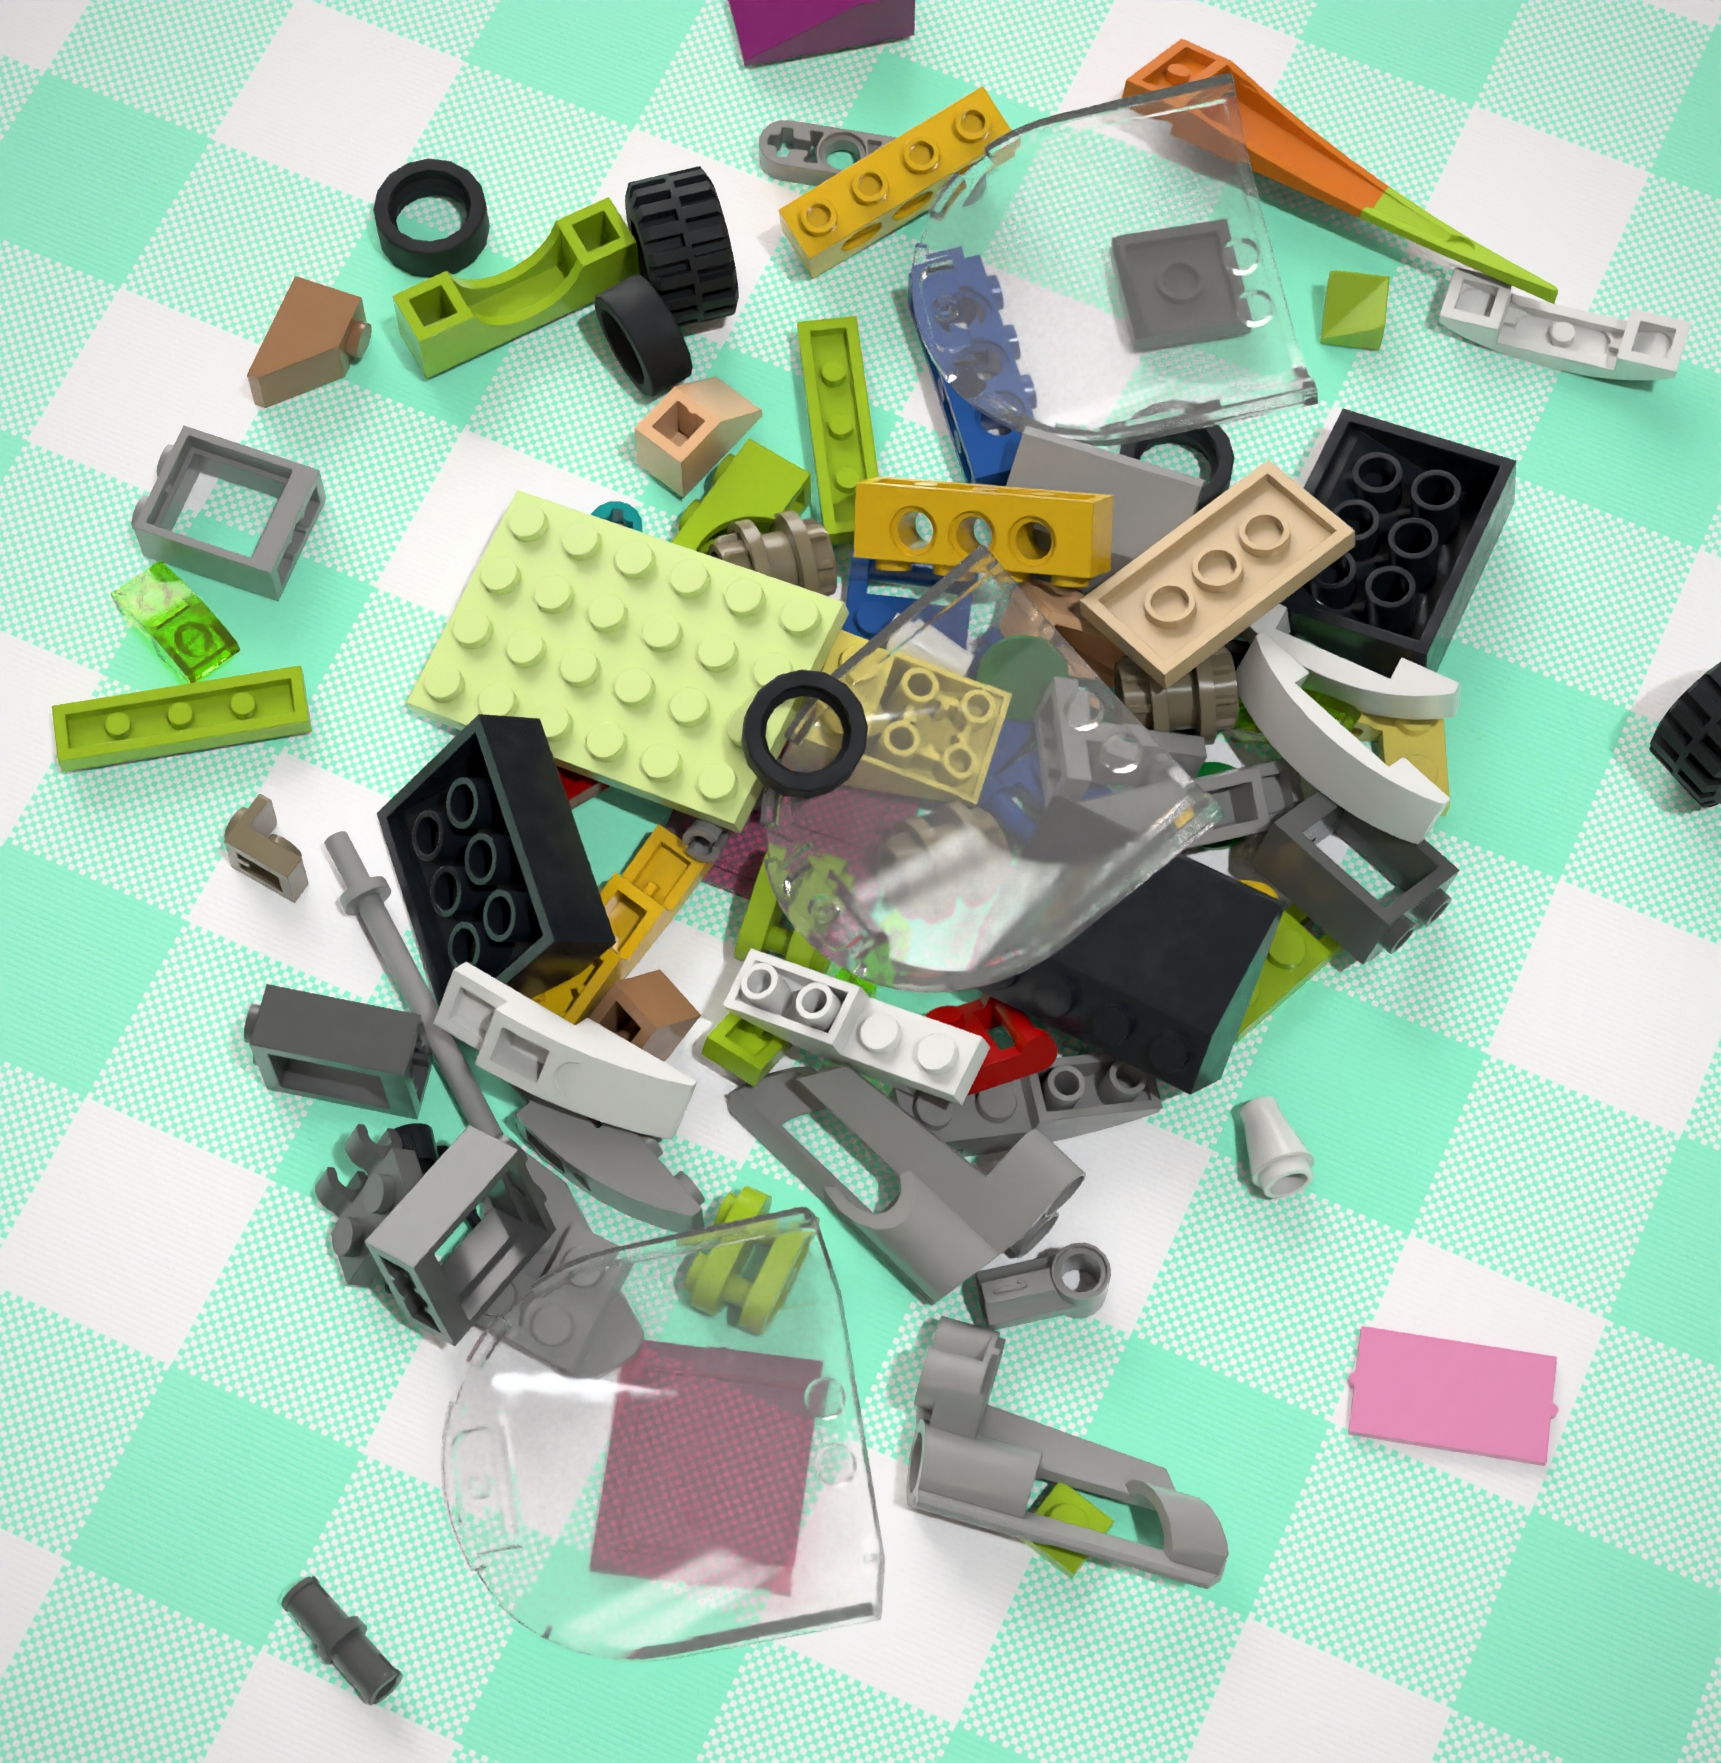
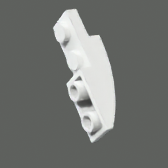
(851, 1028)
(563, 1062)

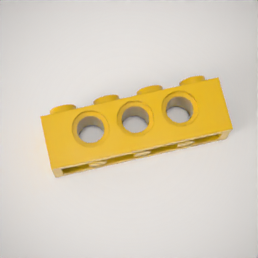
(889, 184)
(1076, 521)

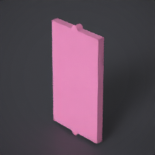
(1453, 1395)

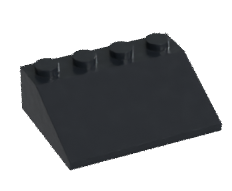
(1422, 539)
(496, 861)
(1158, 974)

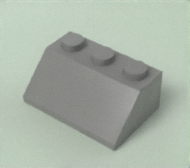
(1146, 496)

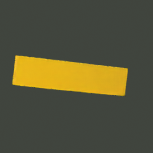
(639, 910)

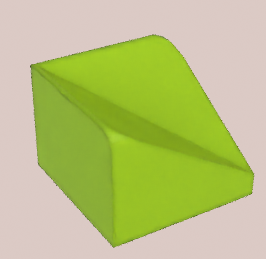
(1355, 310)

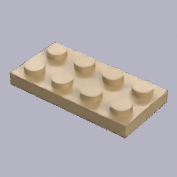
(1217, 573)

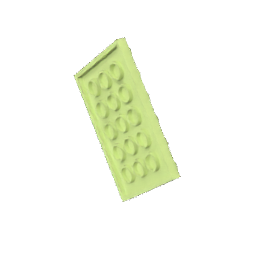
(626, 655)

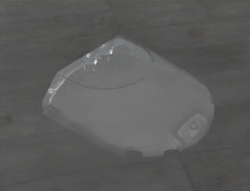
(1111, 274)
(990, 800)
(670, 1448)

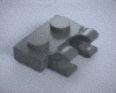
(366, 1199)

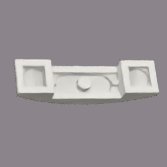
(1563, 336)
(1409, 693)
(1327, 754)

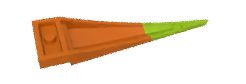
(1302, 159)

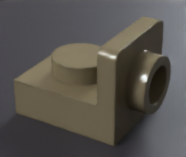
(266, 860)

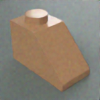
(308, 342)
(647, 1013)

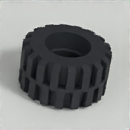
(684, 244)
(1690, 739)

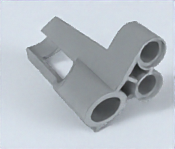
(947, 1211)
(983, 1462)

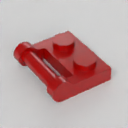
(1032, 1050)

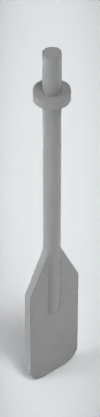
(366, 897)

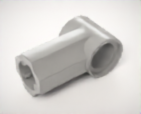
(1036, 1290)

